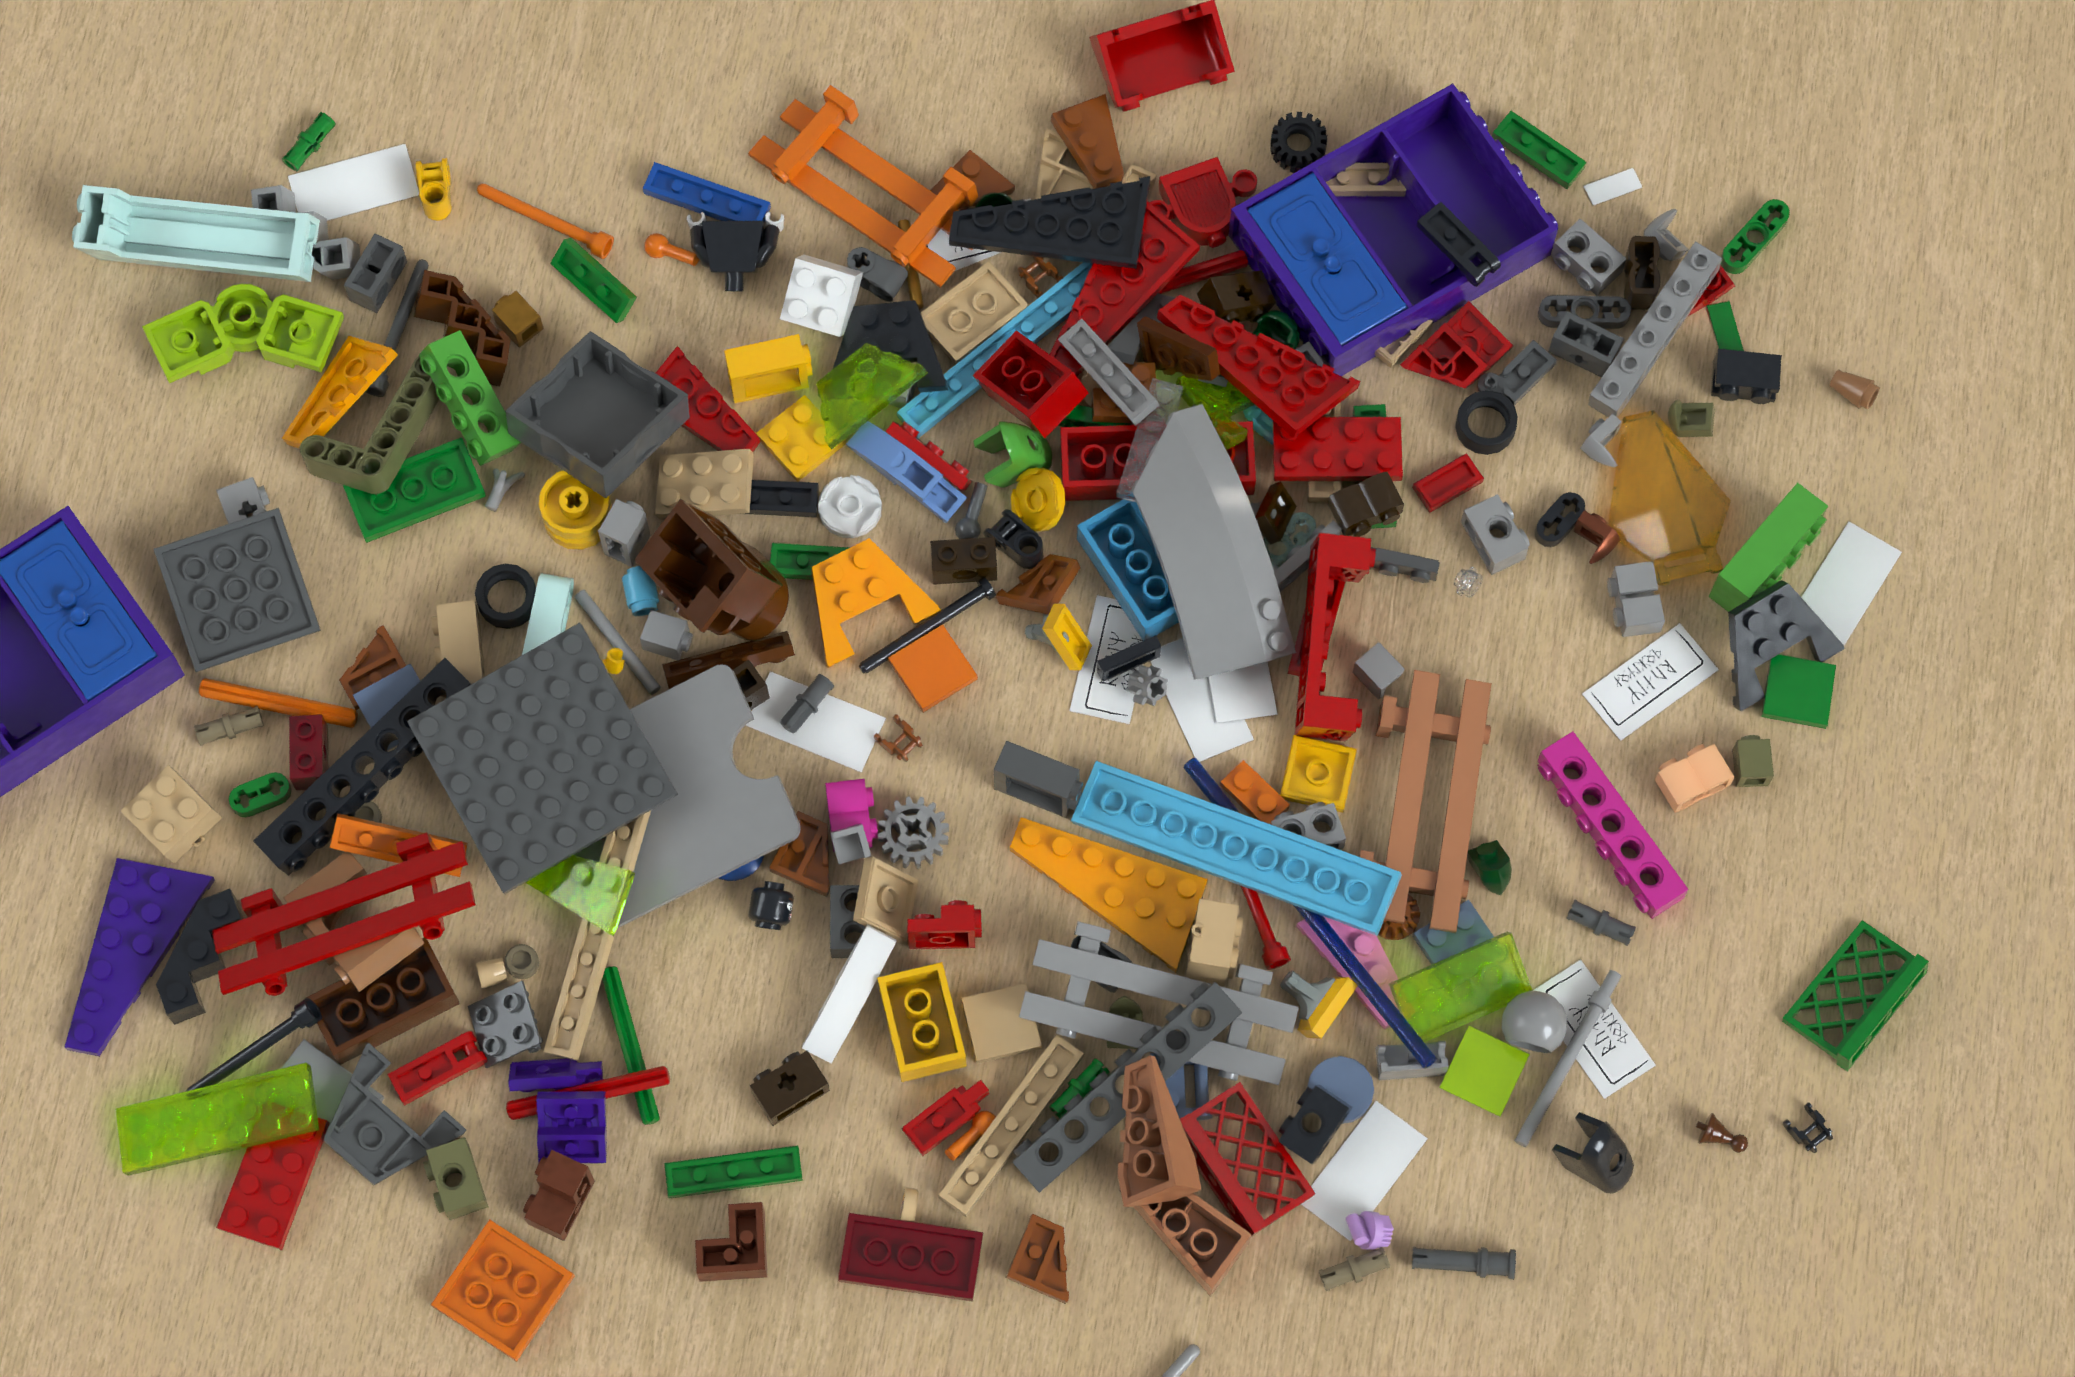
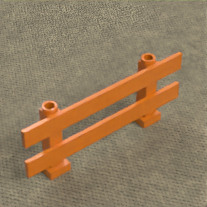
(822, 131)

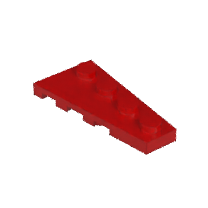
(709, 414)

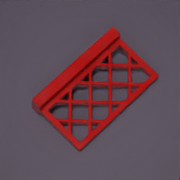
(1224, 1181)

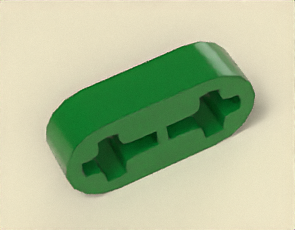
(257, 788)

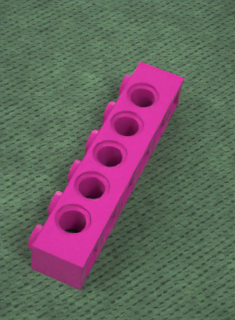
(1572, 754)

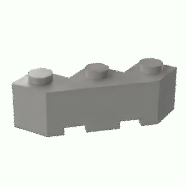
(331, 257)

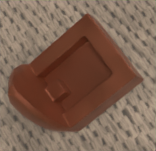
(1595, 530)

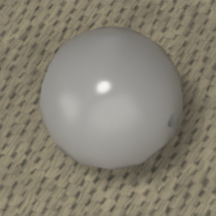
(1534, 1022)

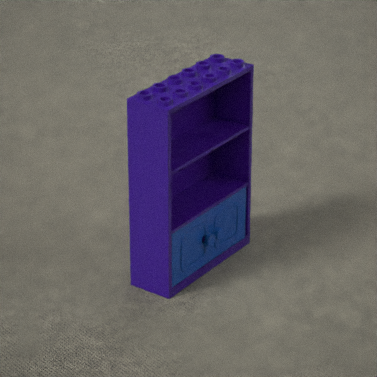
(1359, 265)
(69, 647)

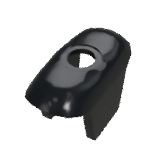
(1597, 1155)

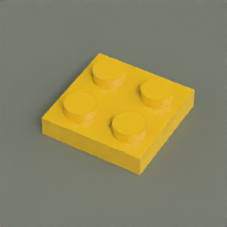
(798, 438)

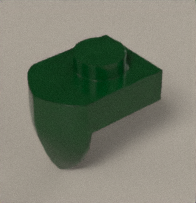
(1491, 865)

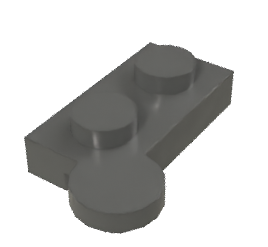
(1520, 373)

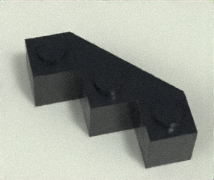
(195, 956)

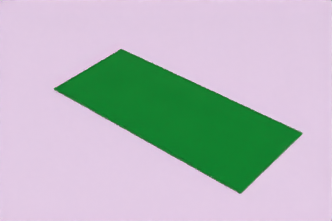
(1725, 326)

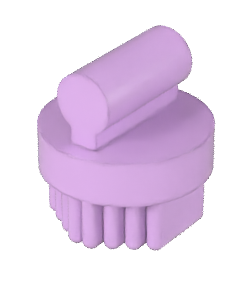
(1370, 1229)

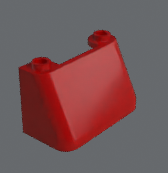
(1163, 54)

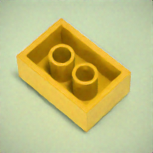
(922, 1022)

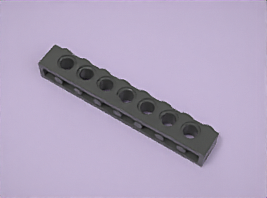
(1042, 1172)

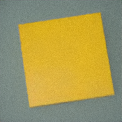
(1318, 772)

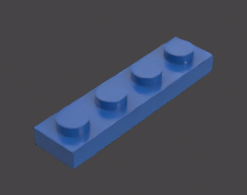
(703, 195)

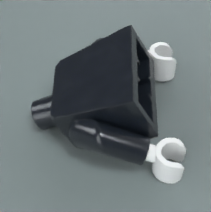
(734, 246)

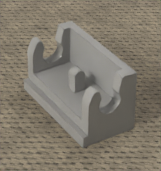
(1399, 1063)

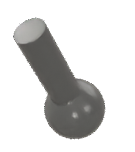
(969, 526)

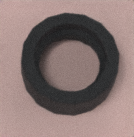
(1491, 400)
(492, 577)

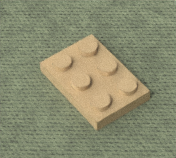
(972, 312)
(709, 480)

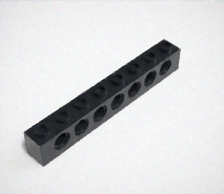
(349, 771)

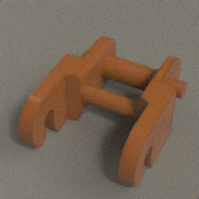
(1047, 269)
(891, 747)

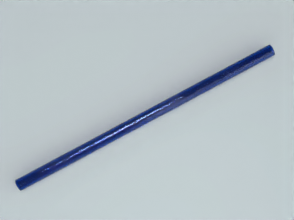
(1332, 941)

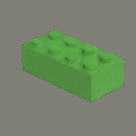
(1771, 549)

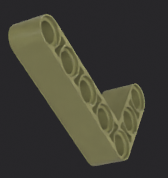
(387, 445)

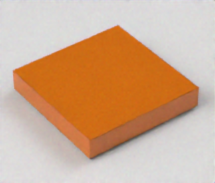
(932, 668)

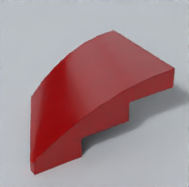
(1460, 349)

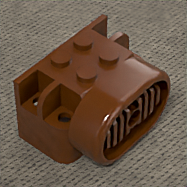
(714, 575)

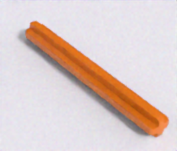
(276, 702)

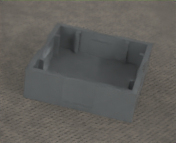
(598, 414)

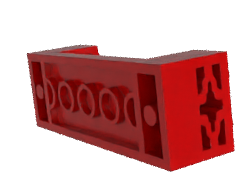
(1330, 559)

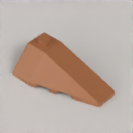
(1156, 1151)

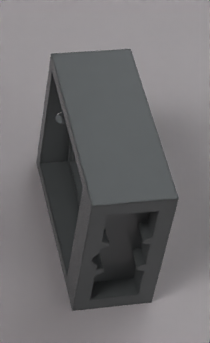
(1037, 779)

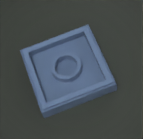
(385, 694)

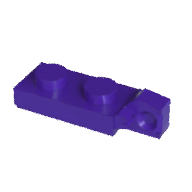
(552, 1074)

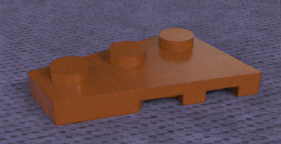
(1091, 140)

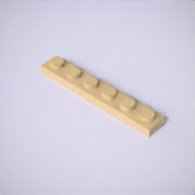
(1011, 1125)

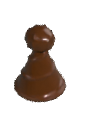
(1715, 1132)

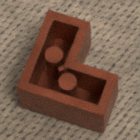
(561, 1194)
(742, 1253)

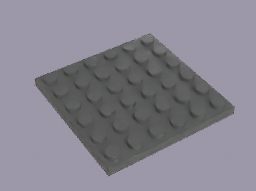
(542, 758)

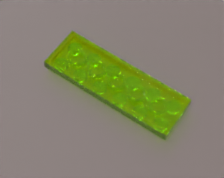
(217, 1119)

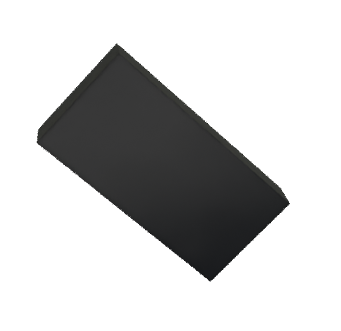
(1129, 658)

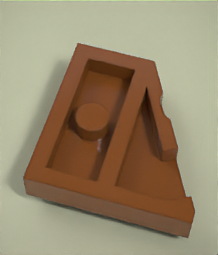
(982, 174)
(372, 665)
(807, 857)
(1041, 1259)

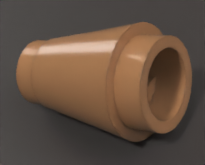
(1856, 389)

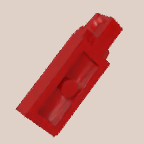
(945, 1117)

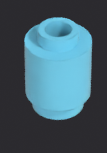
(640, 591)

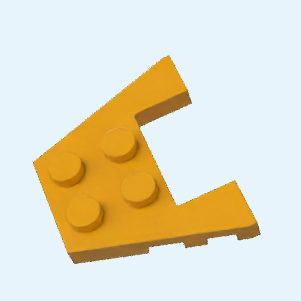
(855, 583)

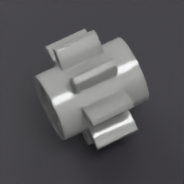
(1147, 685)

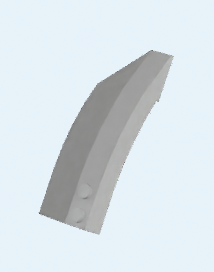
(1211, 549)

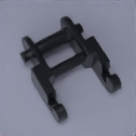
(1801, 1136)

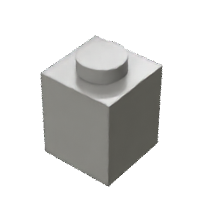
(666, 635)

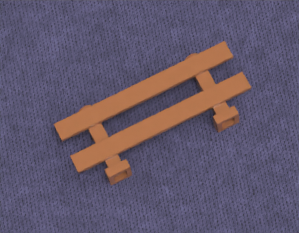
(1420, 725)

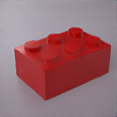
(1030, 384)

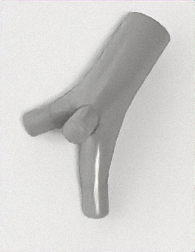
(500, 486)

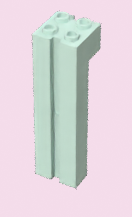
(195, 235)

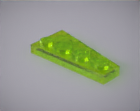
(588, 889)

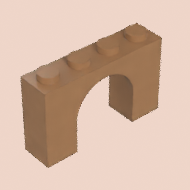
(369, 961)

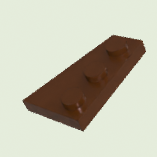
(1176, 351)

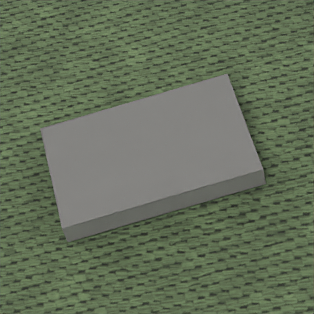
(328, 1079)

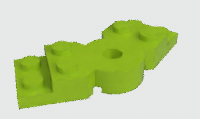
(208, 335)

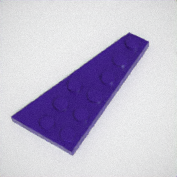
(134, 934)

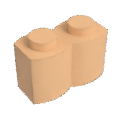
(1694, 777)

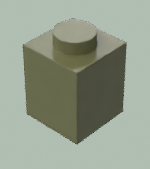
(1752, 761)

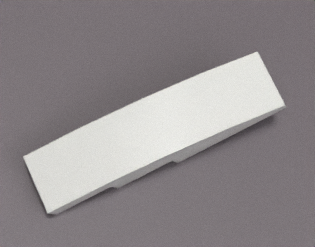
(849, 993)

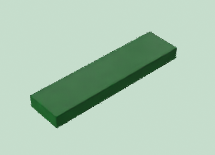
(733, 1171)

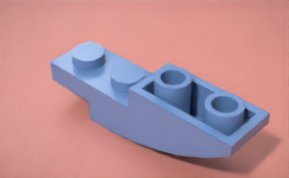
(907, 470)

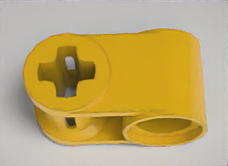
(434, 183)

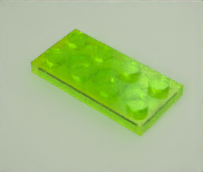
(1461, 987)

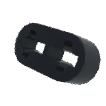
(1554, 514)

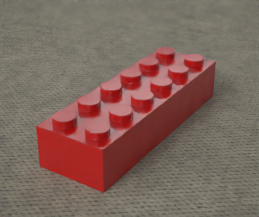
(1097, 456)

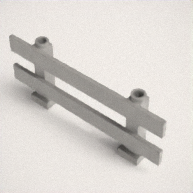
(1086, 966)

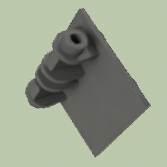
(505, 1024)

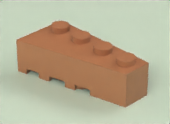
(1198, 1237)

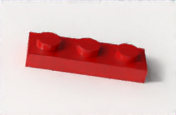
(931, 454)

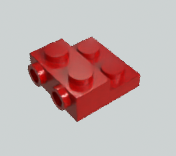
(954, 930)

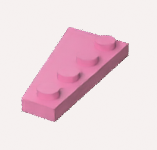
(1368, 952)

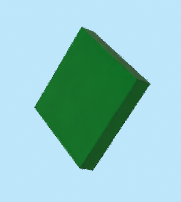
(1799, 691)

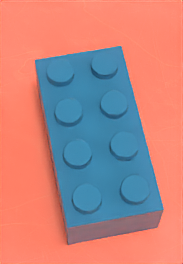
(1130, 566)

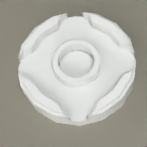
(849, 506)

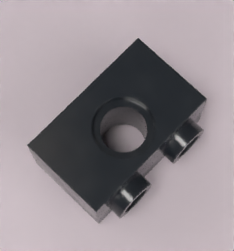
(1332, 1114)

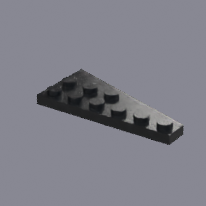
(1070, 225)

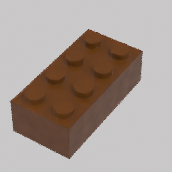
(385, 1008)

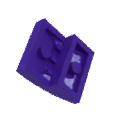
(572, 1125)

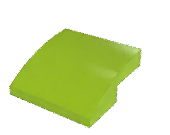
(1484, 1070)

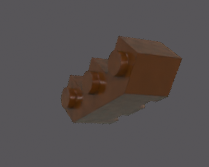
(444, 301)

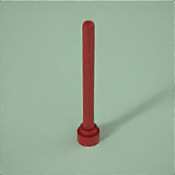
(1274, 953)

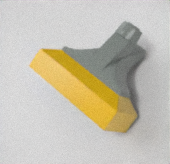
(1063, 635)
(1318, 1001)

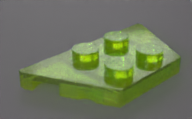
(862, 389)

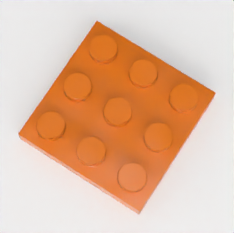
(503, 1290)

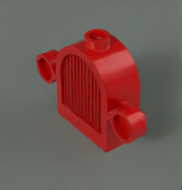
(1202, 199)

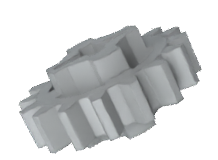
(906, 843)

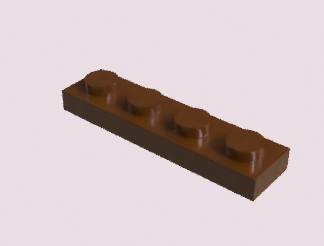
(770, 649)

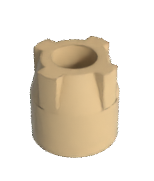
(491, 972)

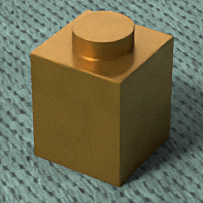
(517, 318)

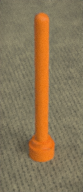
(598, 243)

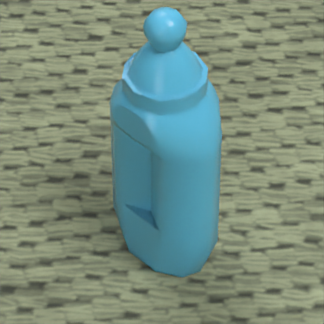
(1261, 422)

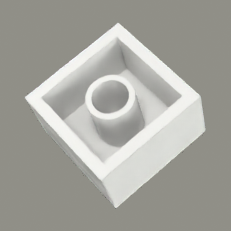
(821, 295)

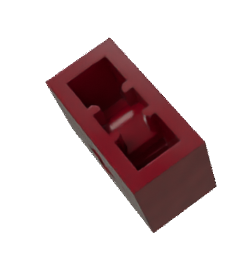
(307, 749)

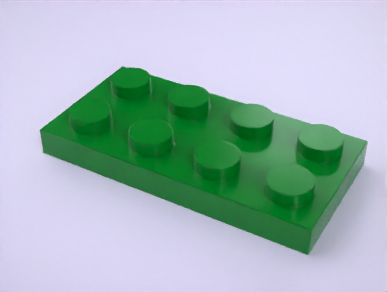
(421, 490)

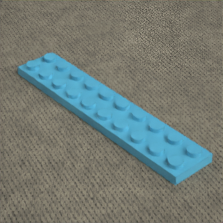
(1237, 848)

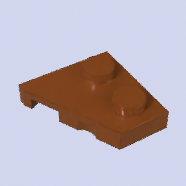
(1042, 585)

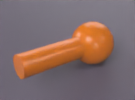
(658, 246)
(979, 1126)

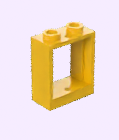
(768, 368)

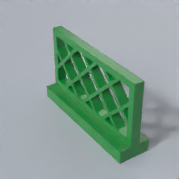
(1873, 1017)

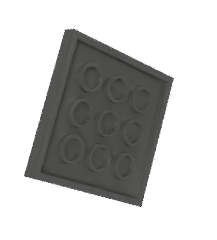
(237, 589)

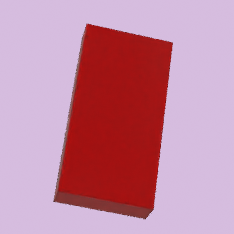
(1448, 483)

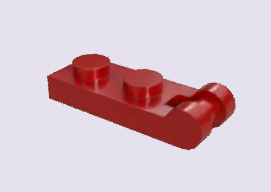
(436, 1068)

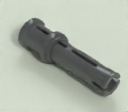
(1481, 1262)

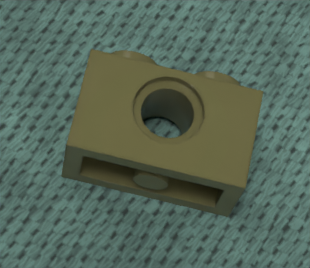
(450, 1159)

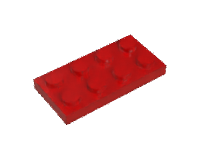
(1339, 450)
(271, 1187)

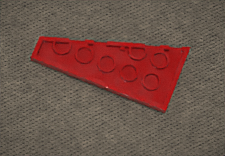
(1118, 294)
(1264, 370)

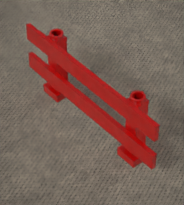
(269, 916)

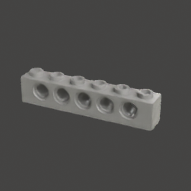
(1655, 330)

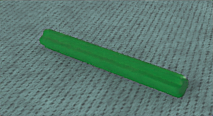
(629, 1041)

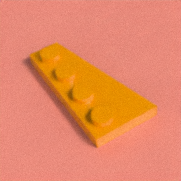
(341, 385)

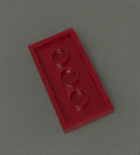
(910, 1257)

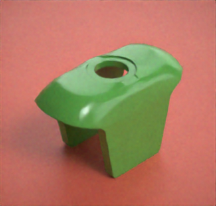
(1022, 455)

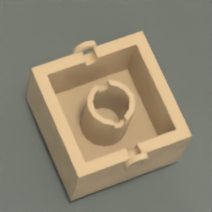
(171, 814)
(1212, 942)

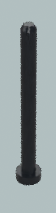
(983, 590)

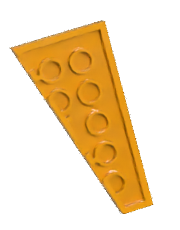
(1127, 891)

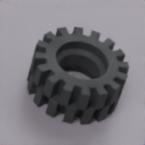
(1303, 126)

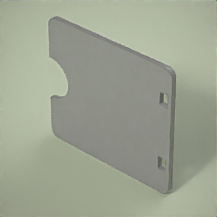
(719, 813)

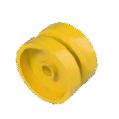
(572, 511)

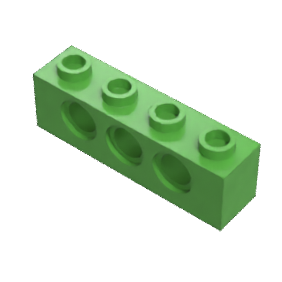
(471, 381)

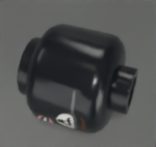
(771, 906)

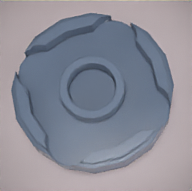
(1347, 1081)

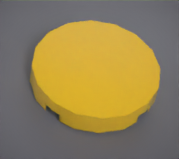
(1038, 499)

